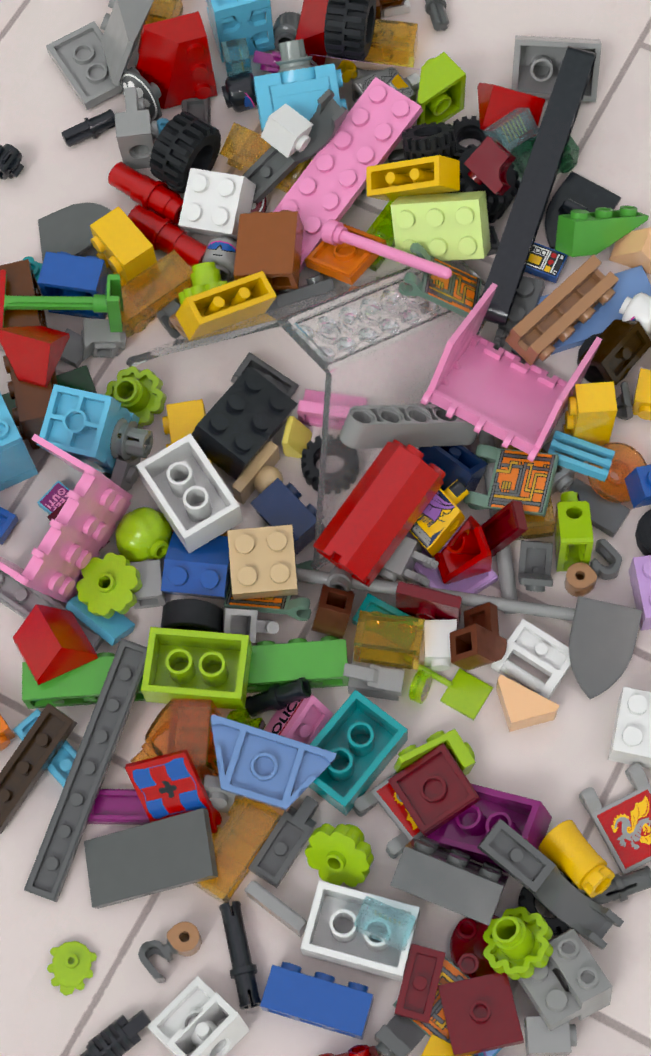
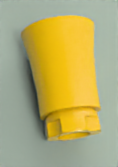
(577, 858)

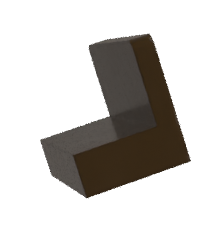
(620, 349)

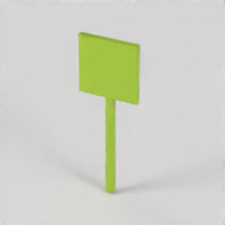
(463, 693)

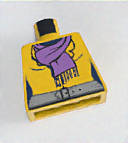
(440, 518)

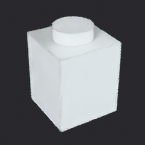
(287, 131)
(437, 644)

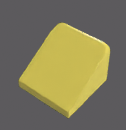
(295, 438)

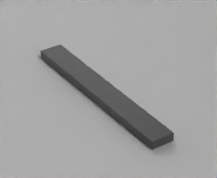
(88, 772)

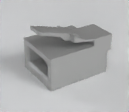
(374, 680)

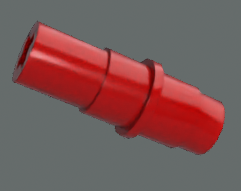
(146, 191)
(167, 236)

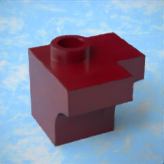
(490, 165)

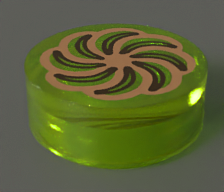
(420, 686)

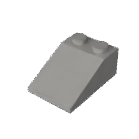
(122, 33)

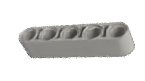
(410, 424)

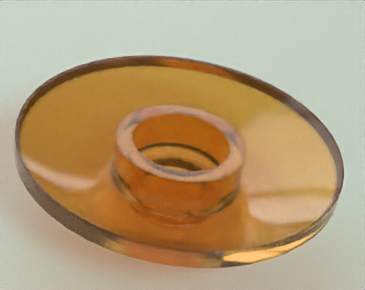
(623, 463)

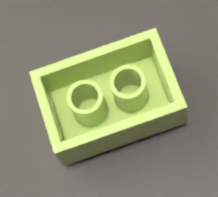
(444, 224)

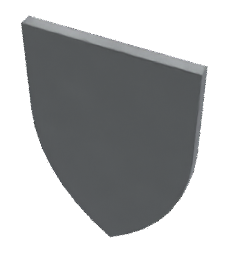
(69, 228)
(601, 643)

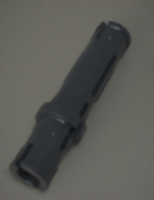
(240, 956)

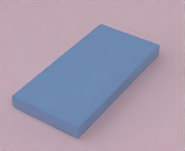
(629, 284)

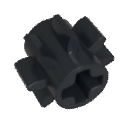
(10, 162)

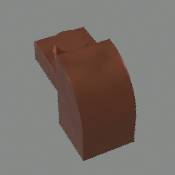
(333, 611)
(479, 639)

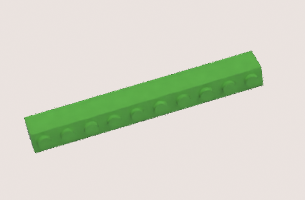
(270, 664)

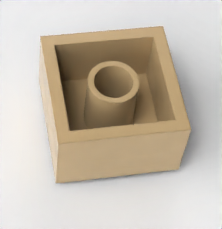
(262, 562)

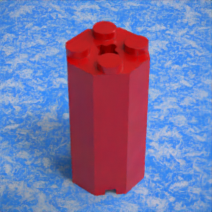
(380, 511)

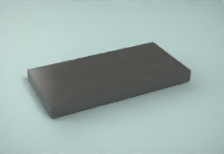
(150, 858)

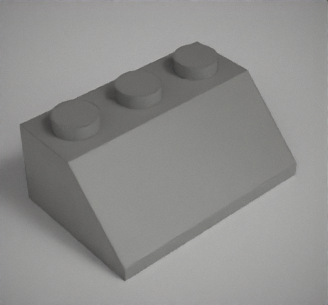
(539, 62)

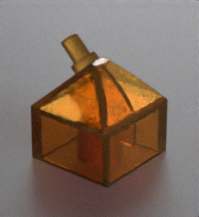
(180, 727)

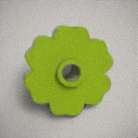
(204, 277)
(138, 393)
(109, 585)
(339, 854)
(518, 943)

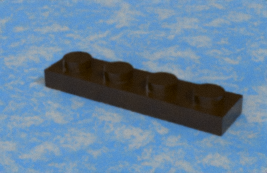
(31, 760)

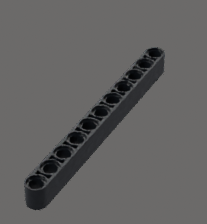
(538, 182)

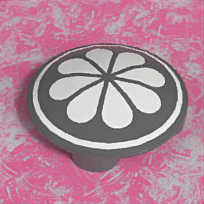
(145, 90)

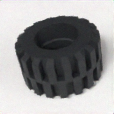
(349, 28)
(184, 145)
(495, 203)

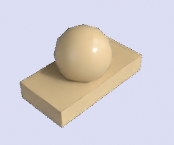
(258, 473)

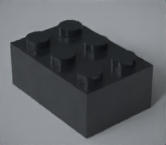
(243, 422)

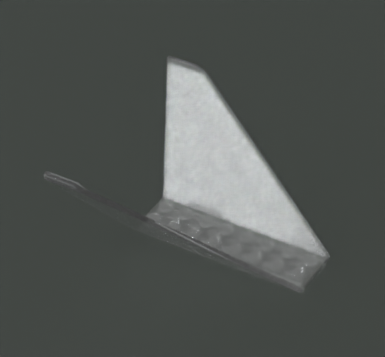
(373, 352)

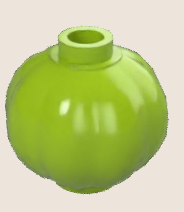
(143, 535)

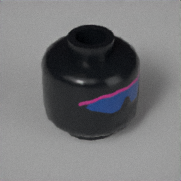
(240, 92)

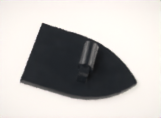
(576, 193)

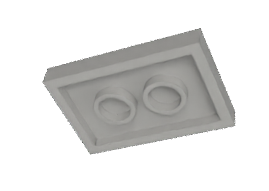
(84, 65)

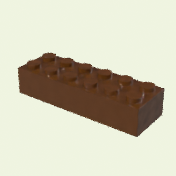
(29, 398)

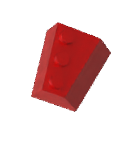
(177, 59)

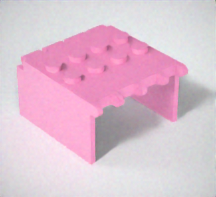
(498, 390)
(75, 534)

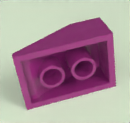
(469, 828)

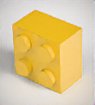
(121, 245)

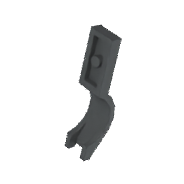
(274, 166)
(548, 884)

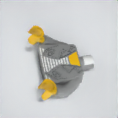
(362, 78)

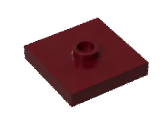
(427, 603)
(434, 790)
(480, 1014)

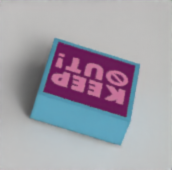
(54, 497)

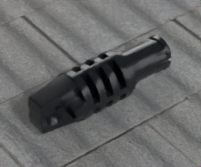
(118, 1036)

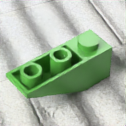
(592, 232)

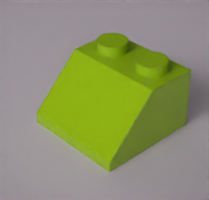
(440, 90)

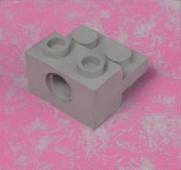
(135, 131)
(568, 984)

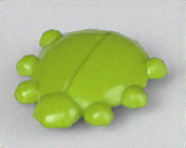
(71, 966)

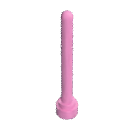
(336, 233)

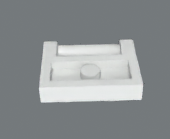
(539, 651)

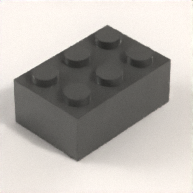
(450, 879)

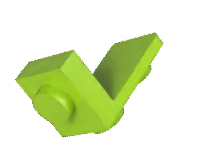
(459, 750)

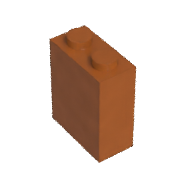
(271, 245)

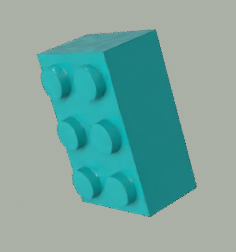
(364, 746)

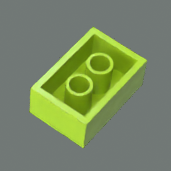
(197, 667)

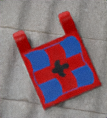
(170, 787)

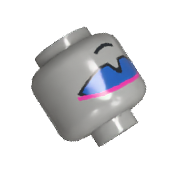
(222, 252)

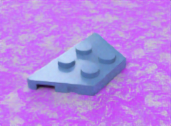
(264, 763)

